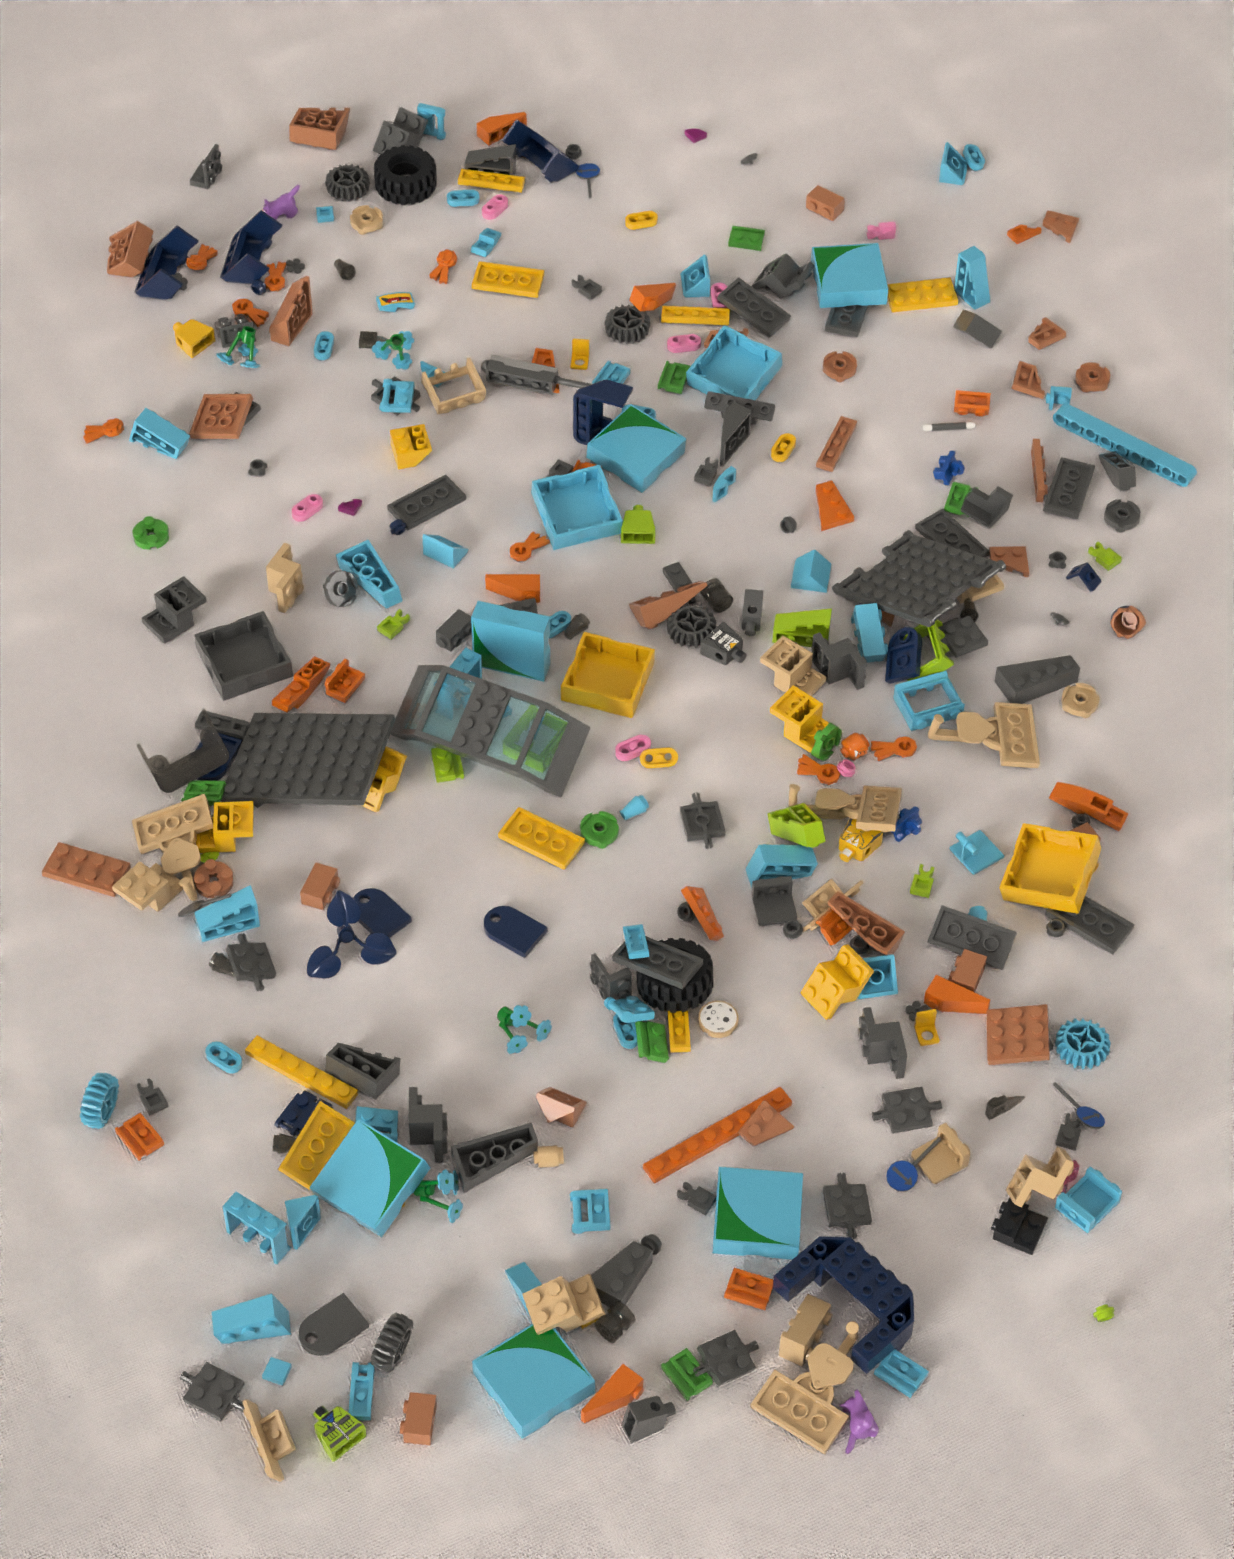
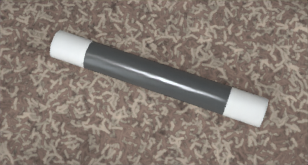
(948, 426)

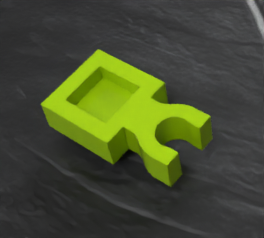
(1105, 557)
(393, 625)
(923, 882)

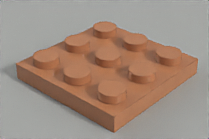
(221, 416)
(1018, 1034)

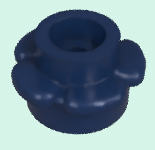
(258, 287)
(397, 527)

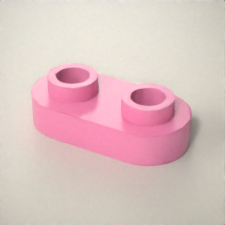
(495, 207)
(716, 289)
(683, 343)
(307, 507)
(632, 747)

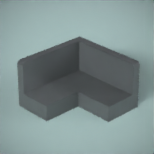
(977, 328)
(986, 508)

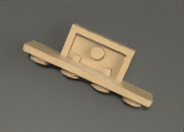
(817, 902)
(271, 1436)

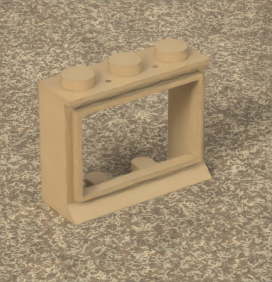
(455, 372)

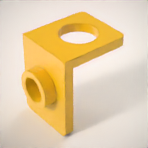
(580, 351)
(926, 1022)

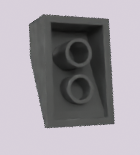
(734, 430)

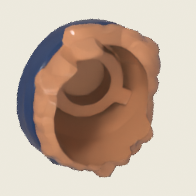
(1127, 621)

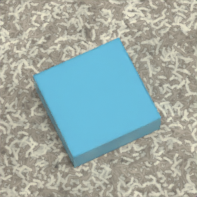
(325, 214)
(276, 1371)

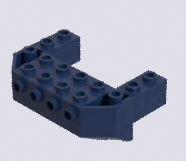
(866, 1281)

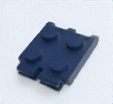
(298, 1112)

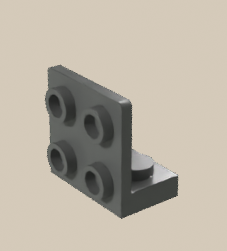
(208, 169)
(229, 328)

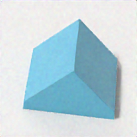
(953, 166)
(696, 279)
(443, 550)
(811, 572)
(883, 980)
(302, 1217)

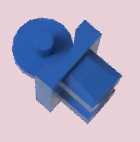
(949, 468)
(908, 823)

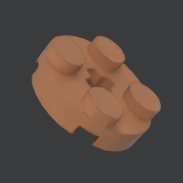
(839, 372)
(1098, 383)
(213, 869)

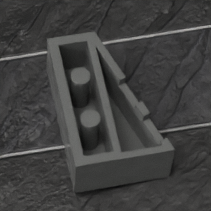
(493, 160)
(361, 1069)
(622, 1274)

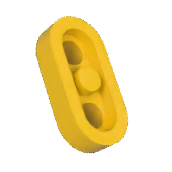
(641, 220)
(780, 450)
(658, 757)

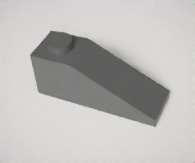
(1119, 470)

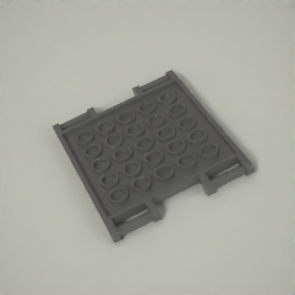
(918, 579)

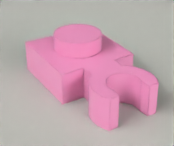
(884, 231)

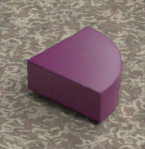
(695, 134)
(350, 507)

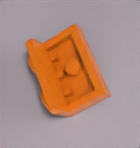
(972, 402)
(343, 681)

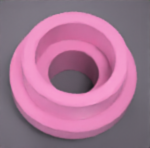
(846, 768)

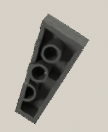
(1036, 678)
(492, 1154)

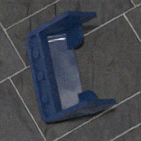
(540, 152)
(246, 247)
(162, 263)
(588, 407)

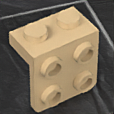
(945, 1158)

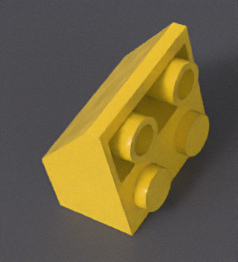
(409, 445)

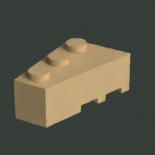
(805, 1330)

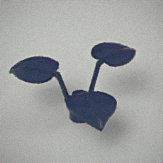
(341, 911)

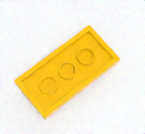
(508, 279)
(921, 294)
(541, 838)
(315, 1144)

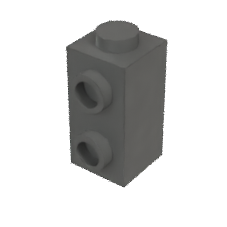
(454, 630)

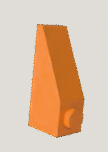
(495, 127)
(651, 296)
(515, 586)
(954, 998)
(614, 1394)

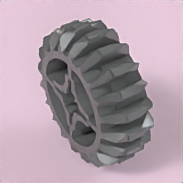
(347, 182)
(627, 324)
(690, 625)
(392, 1342)

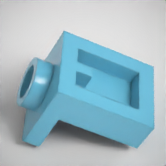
(1058, 395)

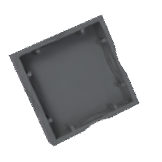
(243, 655)

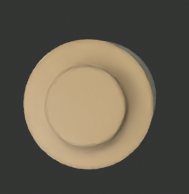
(548, 1156)

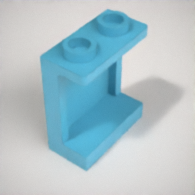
(1089, 1200)

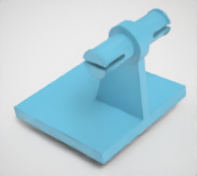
(976, 851)

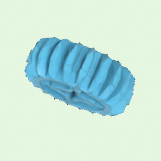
(1072, 1036)
(99, 1100)

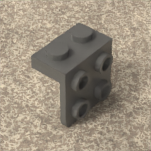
(773, 900)
(615, 985)

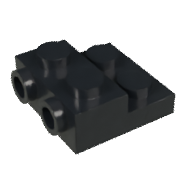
(1018, 1227)

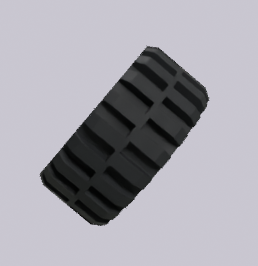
(402, 161)
(672, 998)

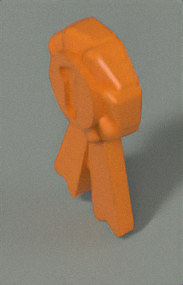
(445, 260)
(199, 261)
(275, 281)
(245, 306)
(111, 428)
(522, 550)
(902, 746)
(825, 773)

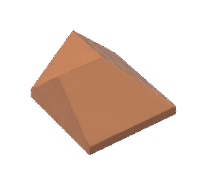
(560, 1106)

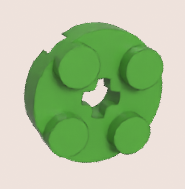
(150, 525)
(825, 741)
(599, 838)

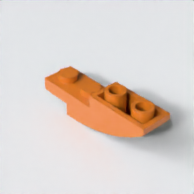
(302, 686)
(1089, 802)

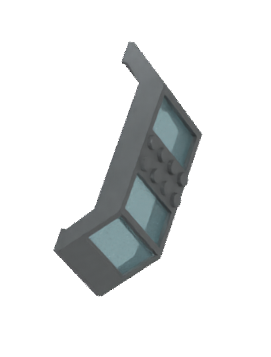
(491, 726)

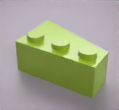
(802, 626)
(797, 825)

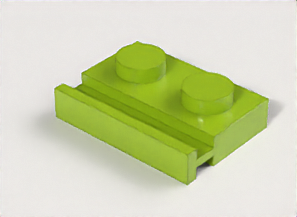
(446, 765)

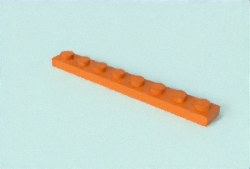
(710, 1138)

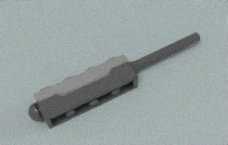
(525, 375)

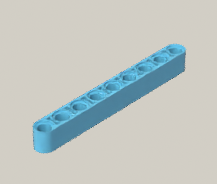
(1125, 445)

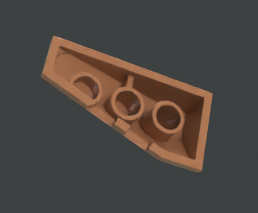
(654, 610)
(869, 926)

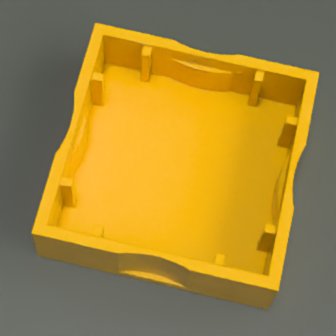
(607, 675)
(1050, 868)

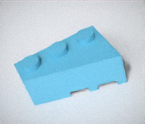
(972, 278)
(159, 433)
(869, 632)
(781, 860)
(228, 915)
(251, 1320)

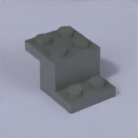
(405, 130)
(783, 276)
(174, 609)
(962, 636)
(839, 660)
(882, 1043)
(427, 1124)

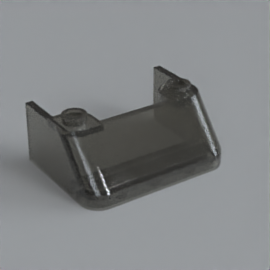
(192, 766)

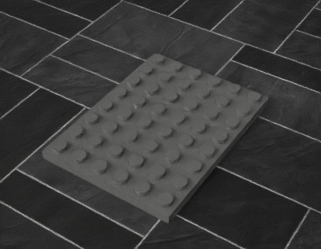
(308, 758)

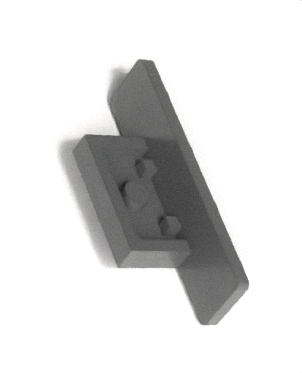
(759, 409)

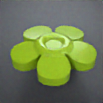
(209, 855)

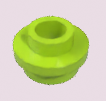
(1104, 1313)

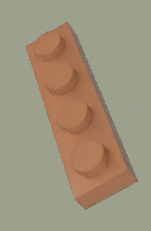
(836, 444)
(1038, 465)

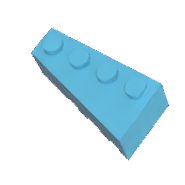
(370, 573)

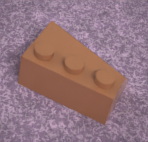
(319, 127)
(129, 250)
(293, 313)

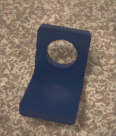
(1086, 574)

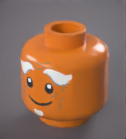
(854, 746)

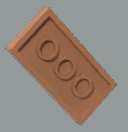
(85, 868)

